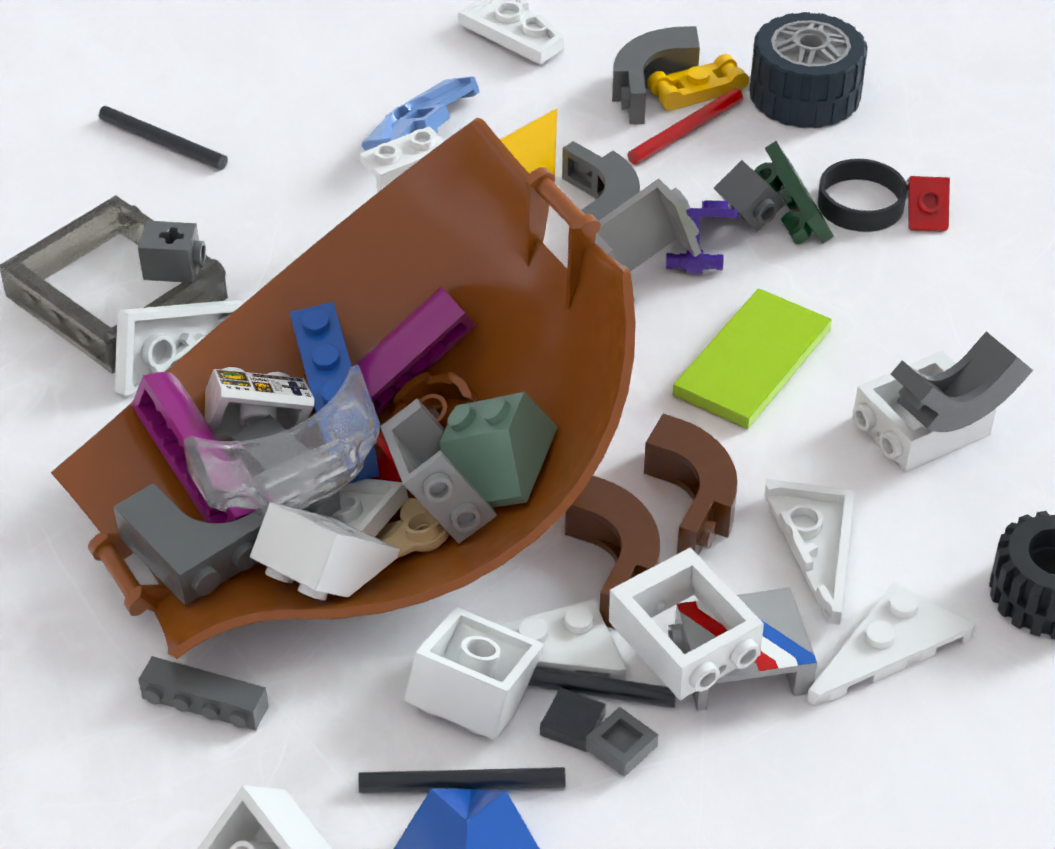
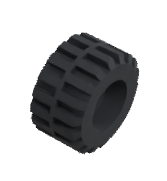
(1024, 573)

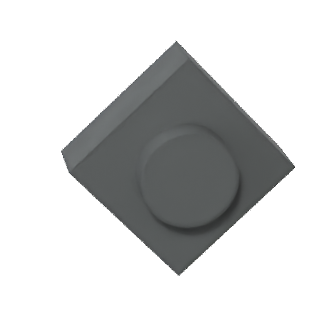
(621, 741)

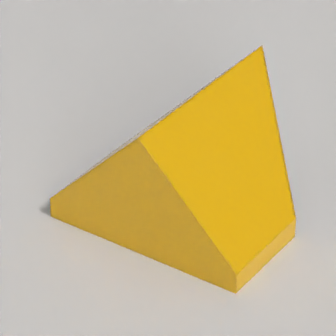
(535, 143)

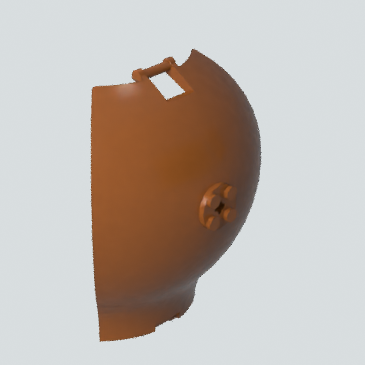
(556, 332)

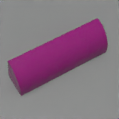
(413, 347)
(171, 419)

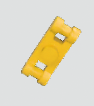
(698, 83)

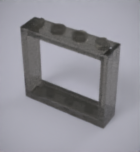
(26, 275)

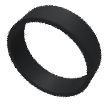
(860, 219)

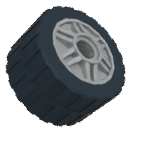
(807, 69)

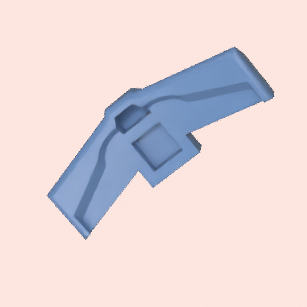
(422, 111)

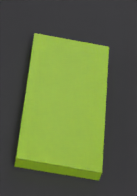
(752, 358)

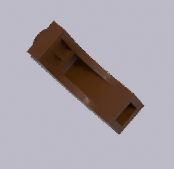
(703, 469)
(619, 525)

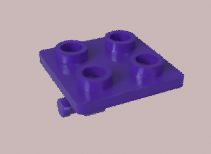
(701, 262)

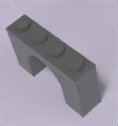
(190, 553)

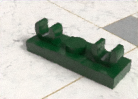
(794, 194)

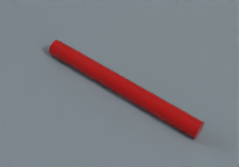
(684, 126)

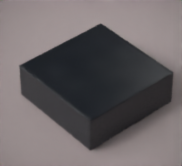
(572, 718)

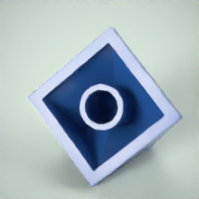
(467, 822)

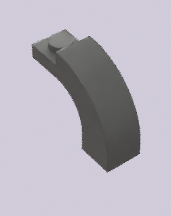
(658, 50)
(605, 178)
(965, 390)

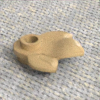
(414, 531)

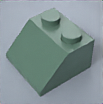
(499, 446)

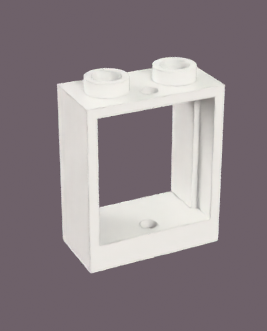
(895, 437)
(661, 588)

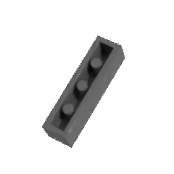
(203, 693)

